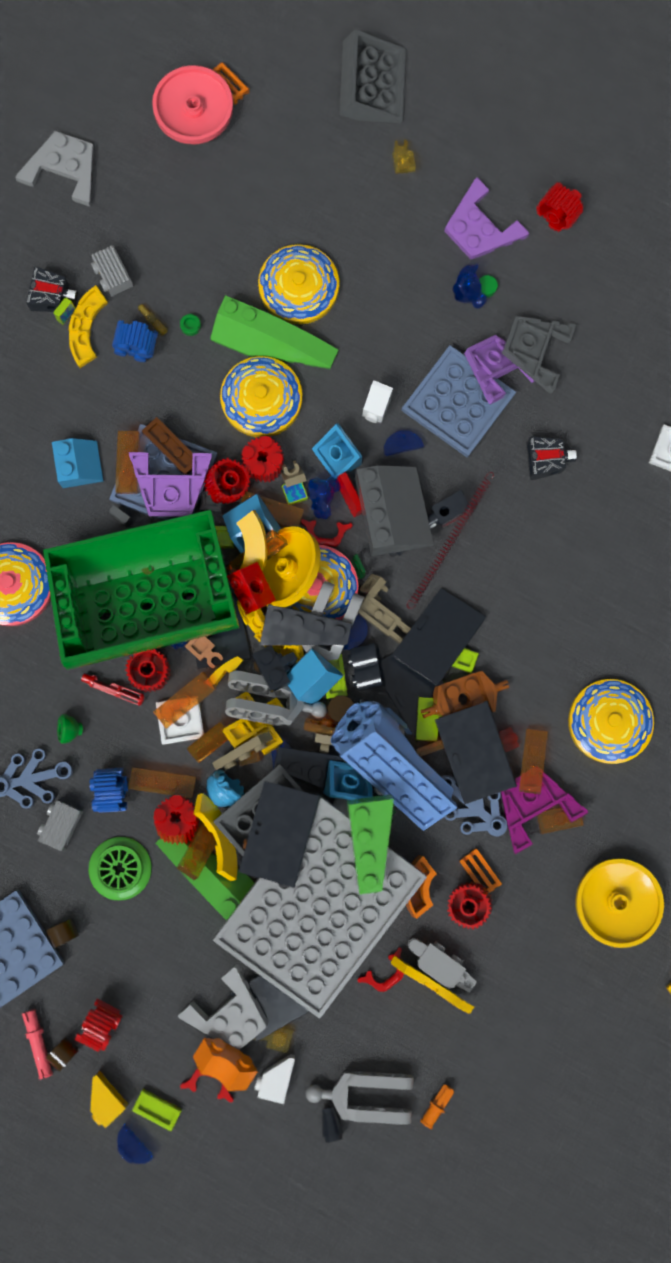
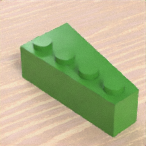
(370, 836)

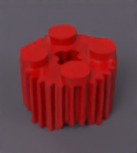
(560, 207)
(263, 448)
(218, 487)
(156, 678)
(171, 810)
(465, 915)
(98, 1025)

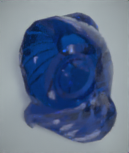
(468, 287)
(321, 494)

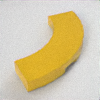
(81, 324)
(254, 540)
(256, 622)
(225, 851)
(432, 984)

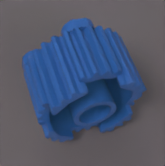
(134, 340)
(109, 790)

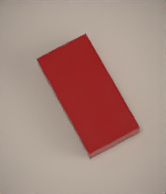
(349, 494)

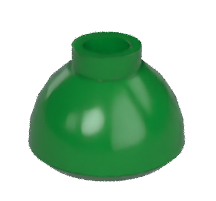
(68, 729)

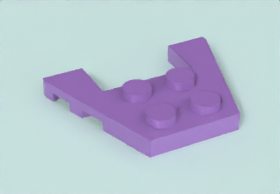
(474, 231)
(489, 364)
(170, 493)

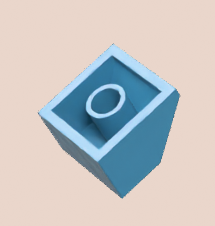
(77, 462)

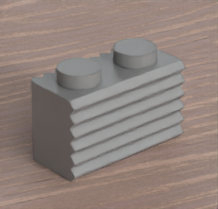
(113, 273)
(60, 825)

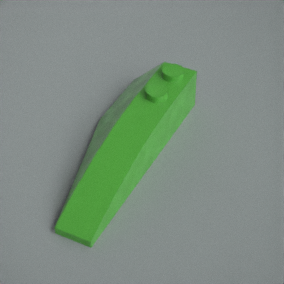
(262, 334)
(216, 889)

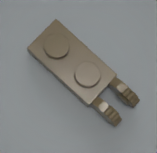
(382, 618)

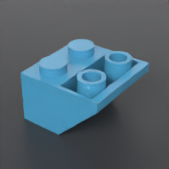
(240, 511)

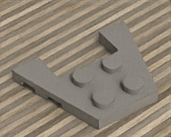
(64, 157)
(236, 1020)

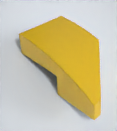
(229, 666)

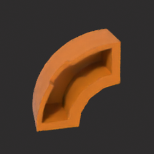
(421, 901)
(225, 1064)

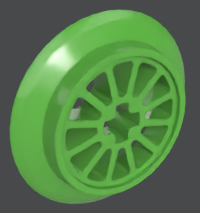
(143, 868)

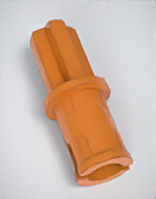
(437, 1106)

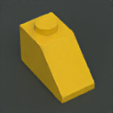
(105, 1101)

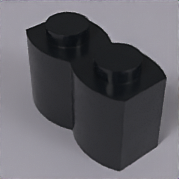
(367, 667)

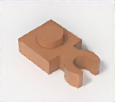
(202, 649)

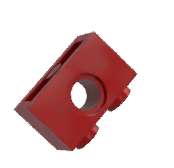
(251, 588)

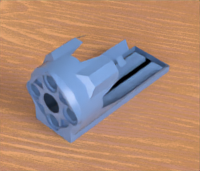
(384, 757)

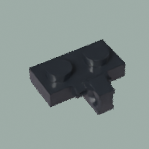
(274, 667)

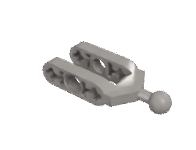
(350, 616)
(265, 712)
(370, 1114)

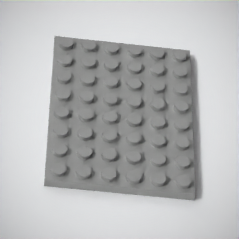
(322, 929)

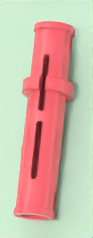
(37, 1044)

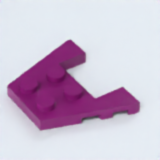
(523, 806)

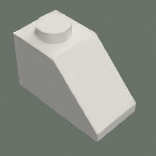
(377, 402)
(275, 1080)

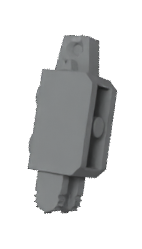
(441, 966)

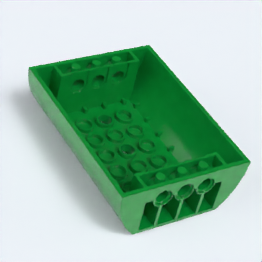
(107, 578)

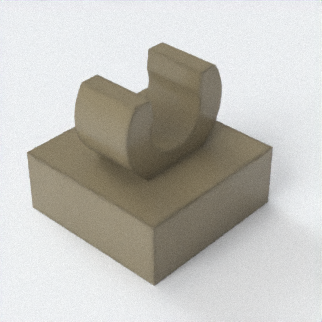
(293, 476)
(373, 586)
(325, 742)

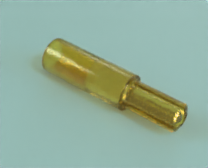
(153, 320)

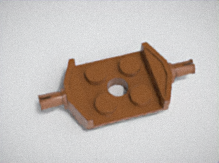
(476, 688)

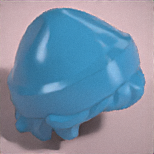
(223, 790)

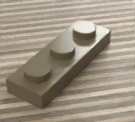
(243, 752)

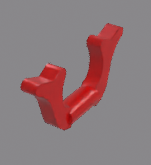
(334, 542)
(386, 985)
(191, 1083)

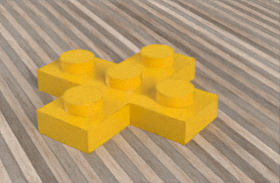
(244, 730)

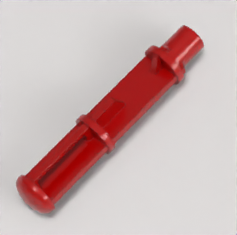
(113, 689)

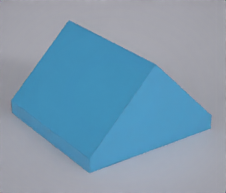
(337, 452)
(312, 677)
(346, 782)

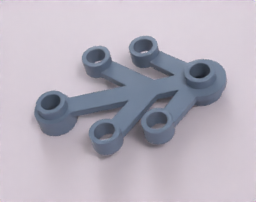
(28, 779)
(477, 809)

